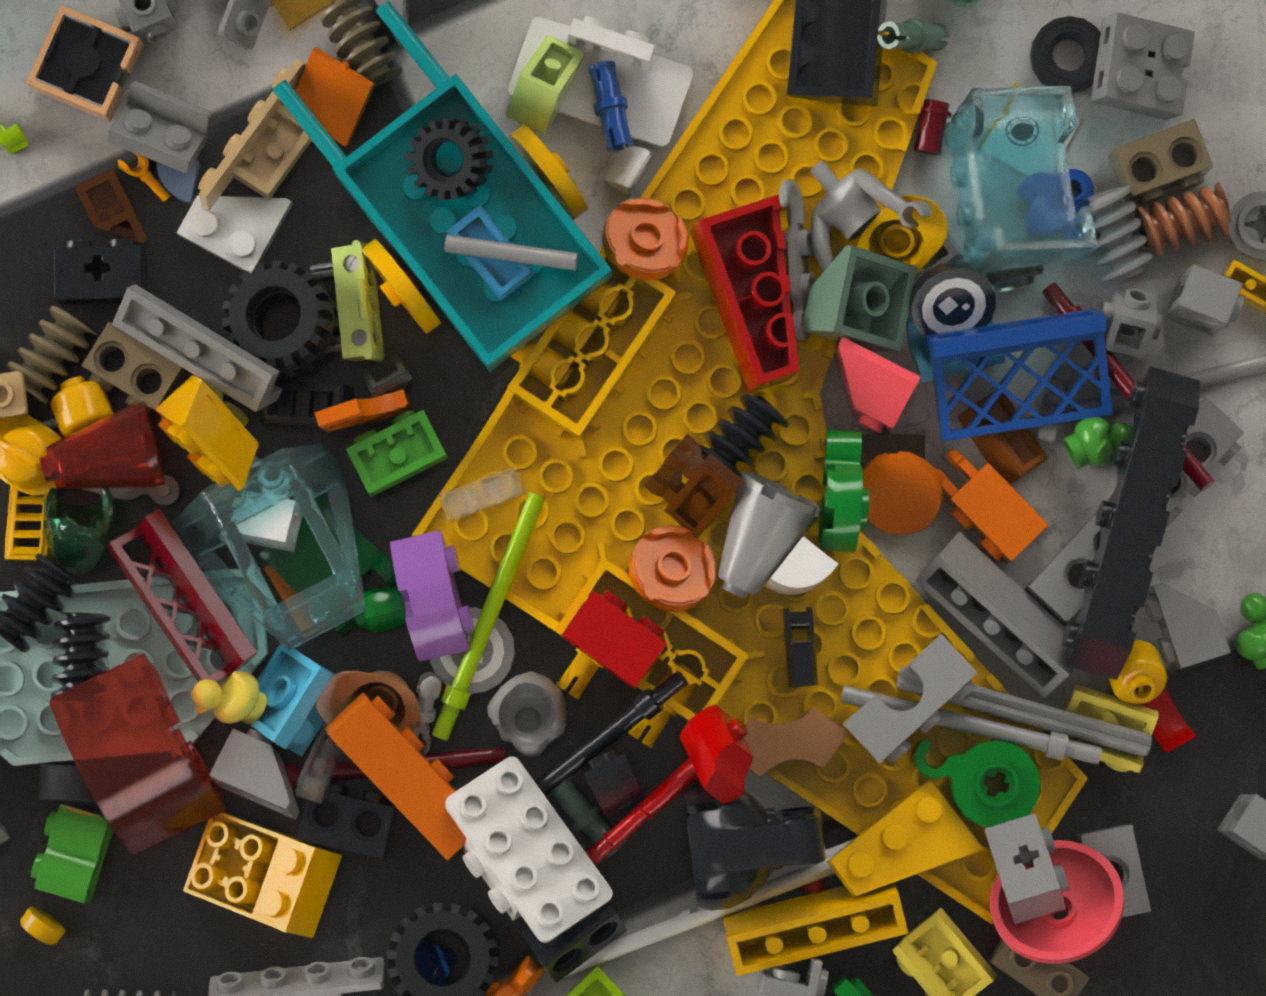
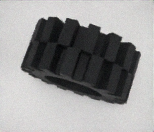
(426, 166)

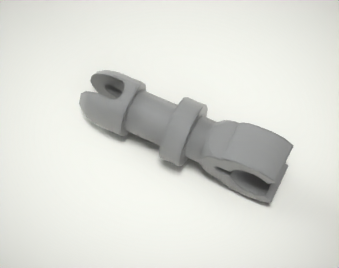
(1049, 433)
(427, 690)

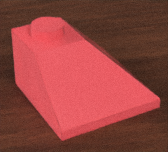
(873, 386)

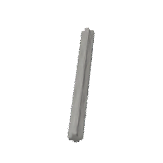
(1042, 716)

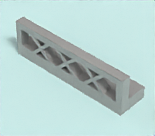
(197, 349)

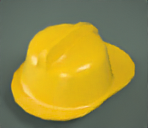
(909, 245)
(21, 446)

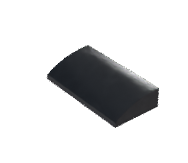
(836, 51)

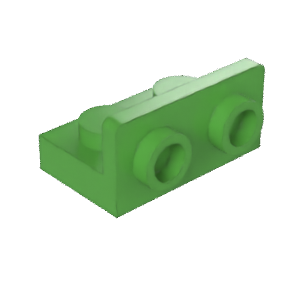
(396, 452)

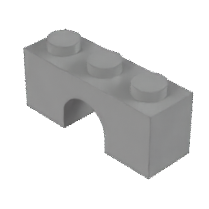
(942, 675)

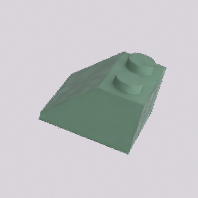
(861, 300)

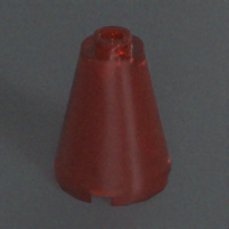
(107, 454)

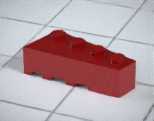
(751, 289)

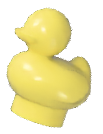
(233, 700)

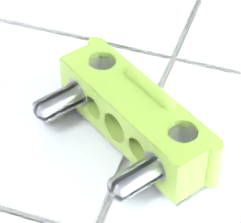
(356, 303)

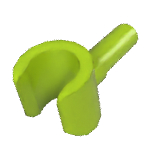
(13, 138)

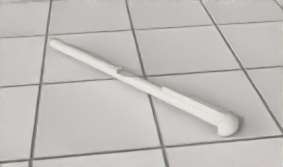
(778, 883)

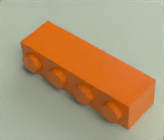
(399, 769)

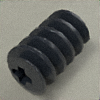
(743, 433)
(33, 601)
(79, 648)

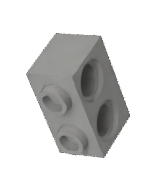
(1205, 300)

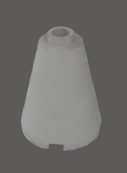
(762, 533)

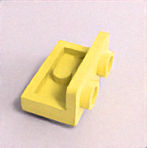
(1113, 710)
(943, 959)

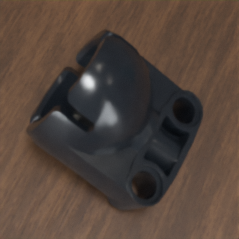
(742, 844)

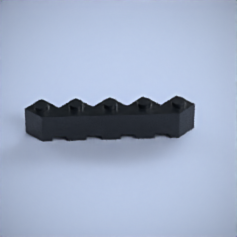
(1132, 522)

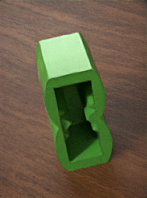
(73, 853)

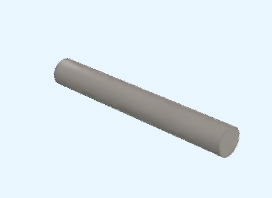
(511, 252)

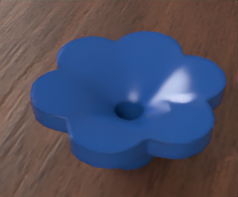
(434, 962)

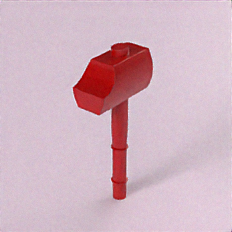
(716, 757)

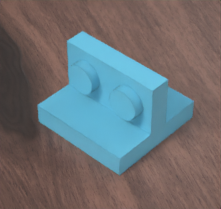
(291, 689)

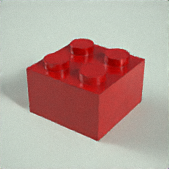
(615, 638)

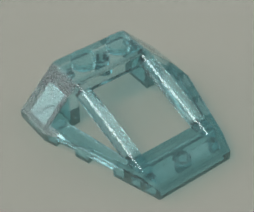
(290, 472)

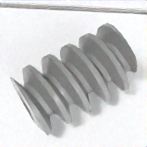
(1117, 234)

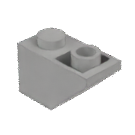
(1187, 626)

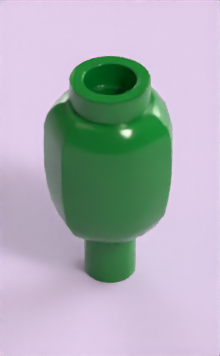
(384, 610)

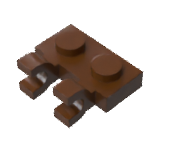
(704, 494)

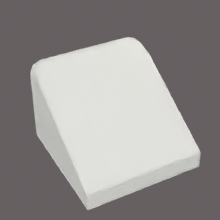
(628, 169)

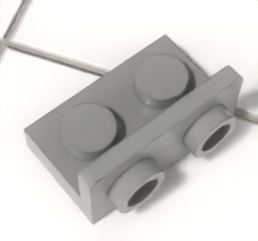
(161, 127)
(788, 983)

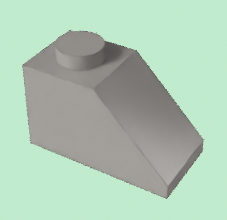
(255, 771)

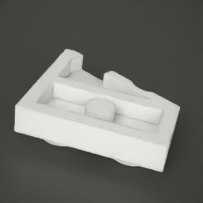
(236, 228)

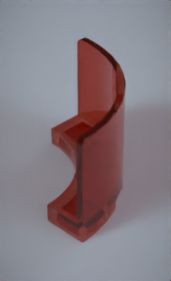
(133, 757)

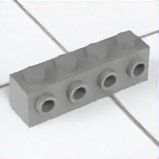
(998, 613)

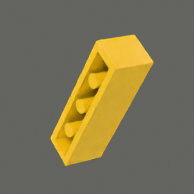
(812, 926)

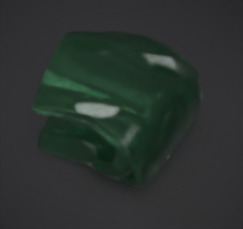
(79, 533)

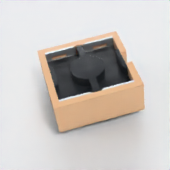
(85, 63)

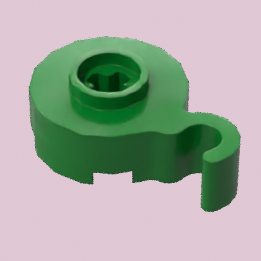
(845, 500)
(967, 775)

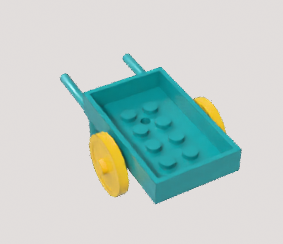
(523, 195)

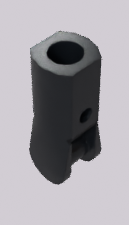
(800, 655)

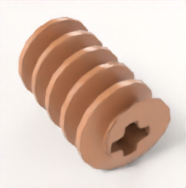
(1185, 219)

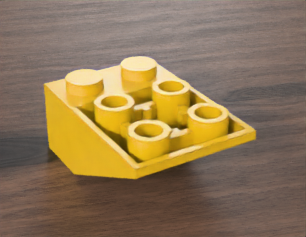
(209, 432)
(263, 874)

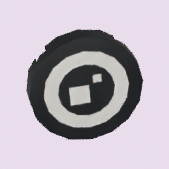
(951, 299)

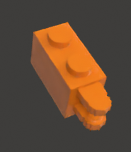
(991, 509)

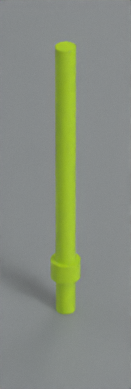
(457, 695)

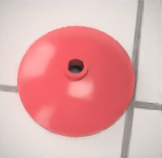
(1092, 908)

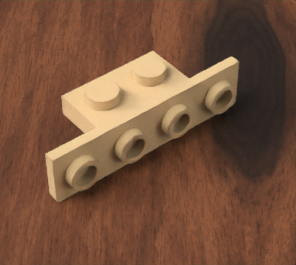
(264, 149)

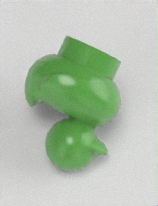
(1095, 442)
(1252, 640)

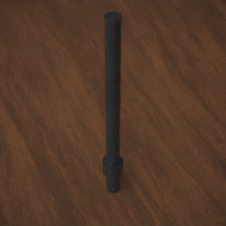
(645, 705)

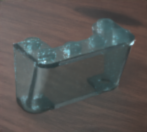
(1017, 179)

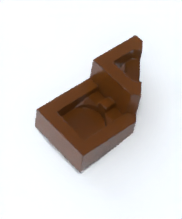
(110, 206)

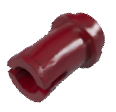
(932, 127)

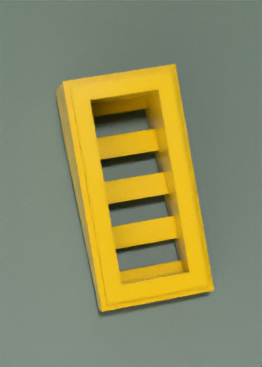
(13, 533)

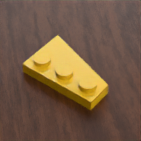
(904, 842)

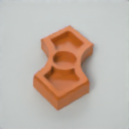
(363, 411)

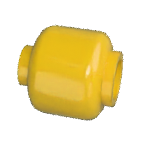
(79, 405)
(1142, 675)

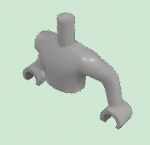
(852, 207)

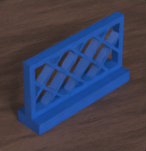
(1025, 337)

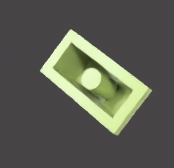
(544, 84)

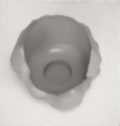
(529, 712)

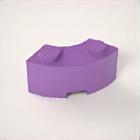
(432, 603)

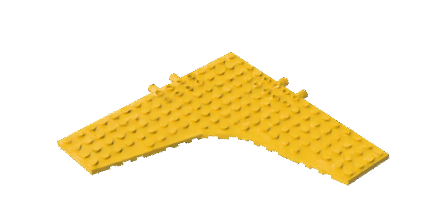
(652, 363)

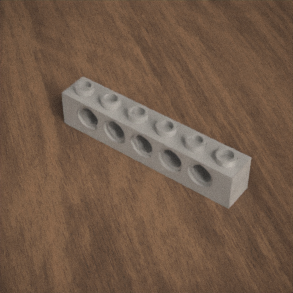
(1051, 584)

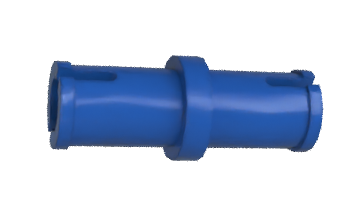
(610, 106)

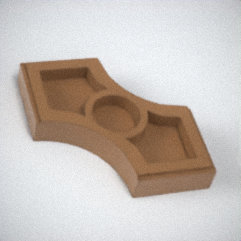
(807, 739)

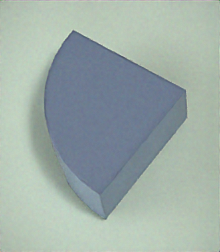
(179, 183)

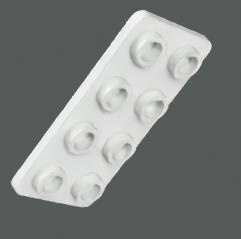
(650, 83)
(525, 851)

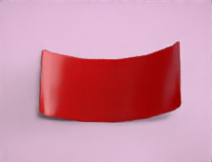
(1170, 728)

